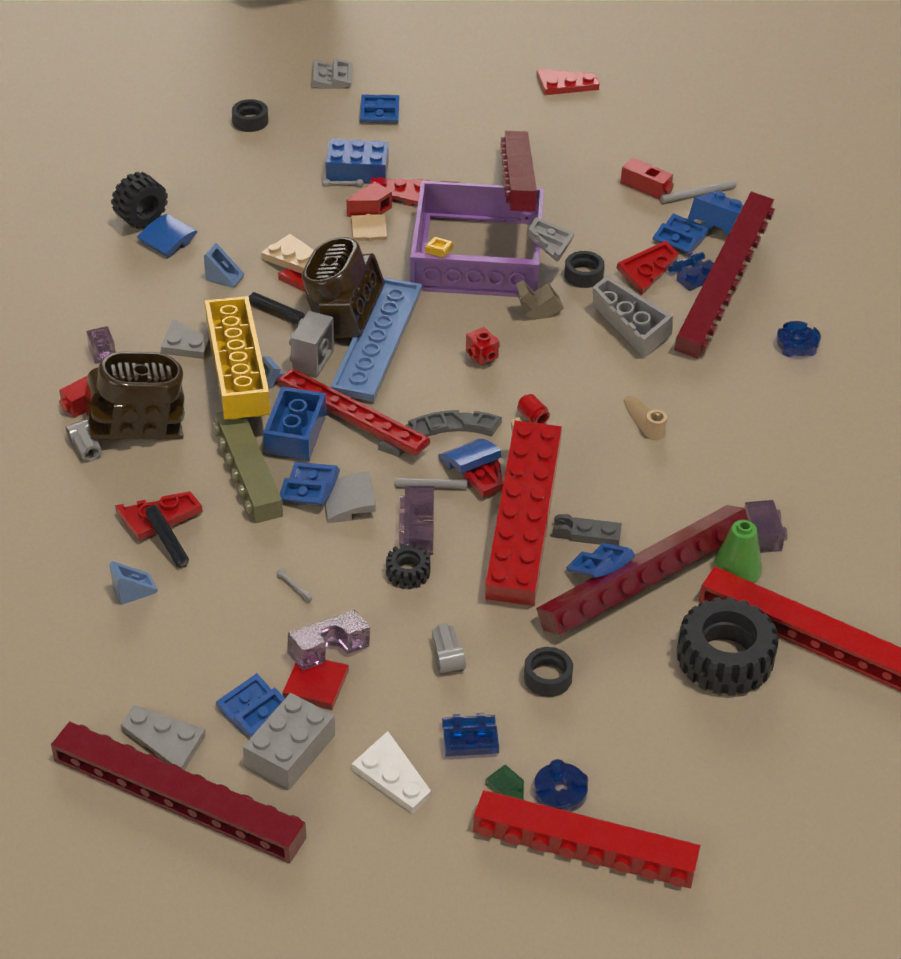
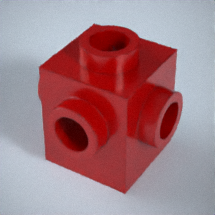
(482, 346)

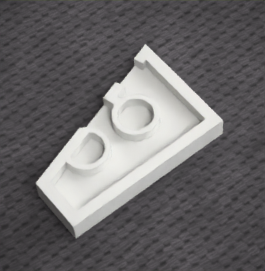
(392, 773)

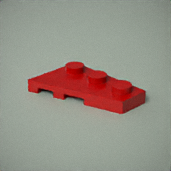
(173, 507)

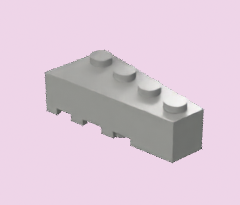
(632, 316)

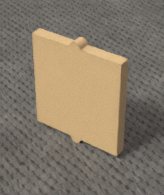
(369, 227)

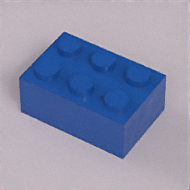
(356, 160)
(295, 423)

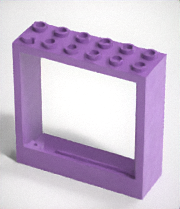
(465, 272)

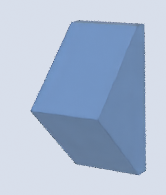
(220, 267)
(131, 583)

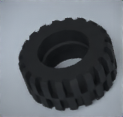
(720, 669)

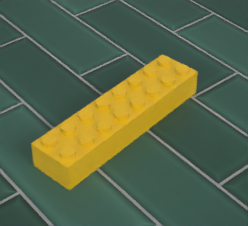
(237, 358)

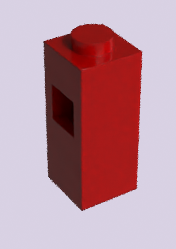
(646, 178)
(73, 397)

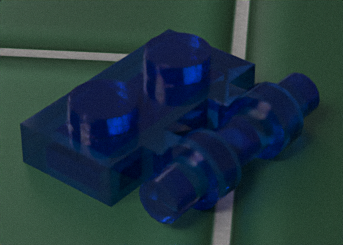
(696, 275)
(469, 739)

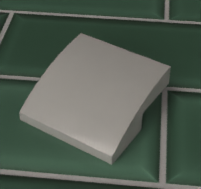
(332, 75)
(350, 496)

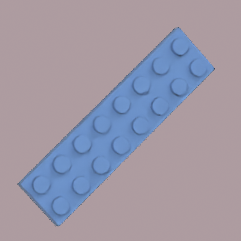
(372, 353)

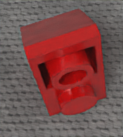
(370, 200)

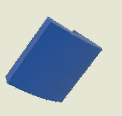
(379, 108)
(681, 233)
(166, 235)
(470, 455)
(309, 483)
(602, 561)
(250, 704)

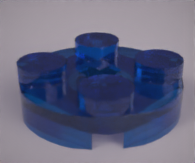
(807, 343)
(561, 773)

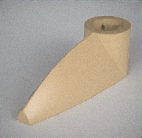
(649, 421)

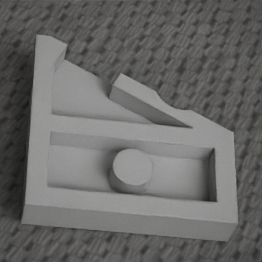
(550, 237)

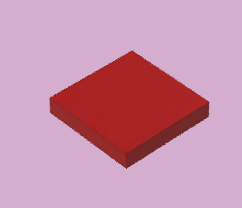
(317, 684)

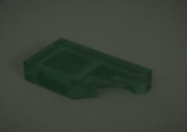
(506, 782)

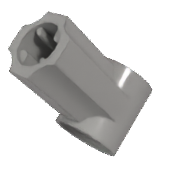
(80, 437)
(448, 653)

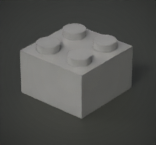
(312, 343)

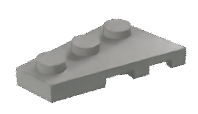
(165, 736)

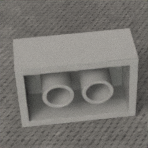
(289, 741)

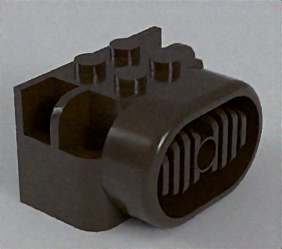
(343, 285)
(135, 397)

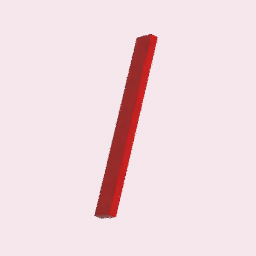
(359, 414)

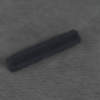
(276, 307)
(167, 536)

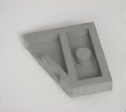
(184, 342)

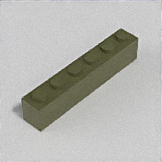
(248, 468)

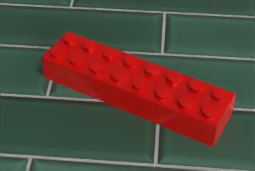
(523, 513)

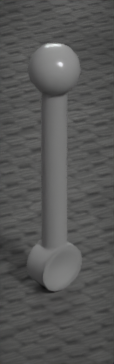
(326, 183)
(281, 573)

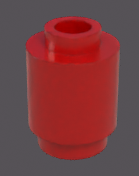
(533, 409)

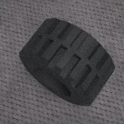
(139, 200)

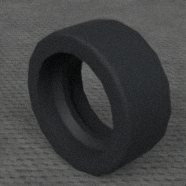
(253, 123)
(584, 259)
(549, 656)

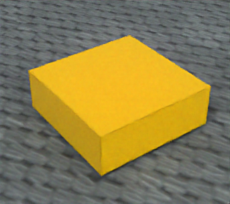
(439, 247)

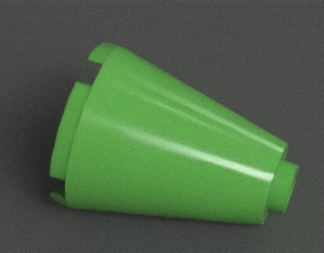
(741, 552)

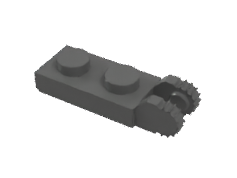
(586, 530)

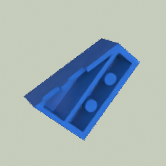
(715, 210)

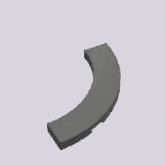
(448, 422)

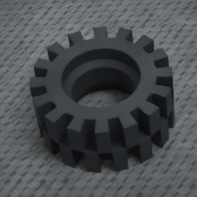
(408, 555)

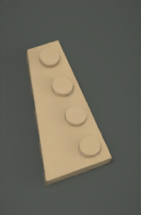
(288, 253)

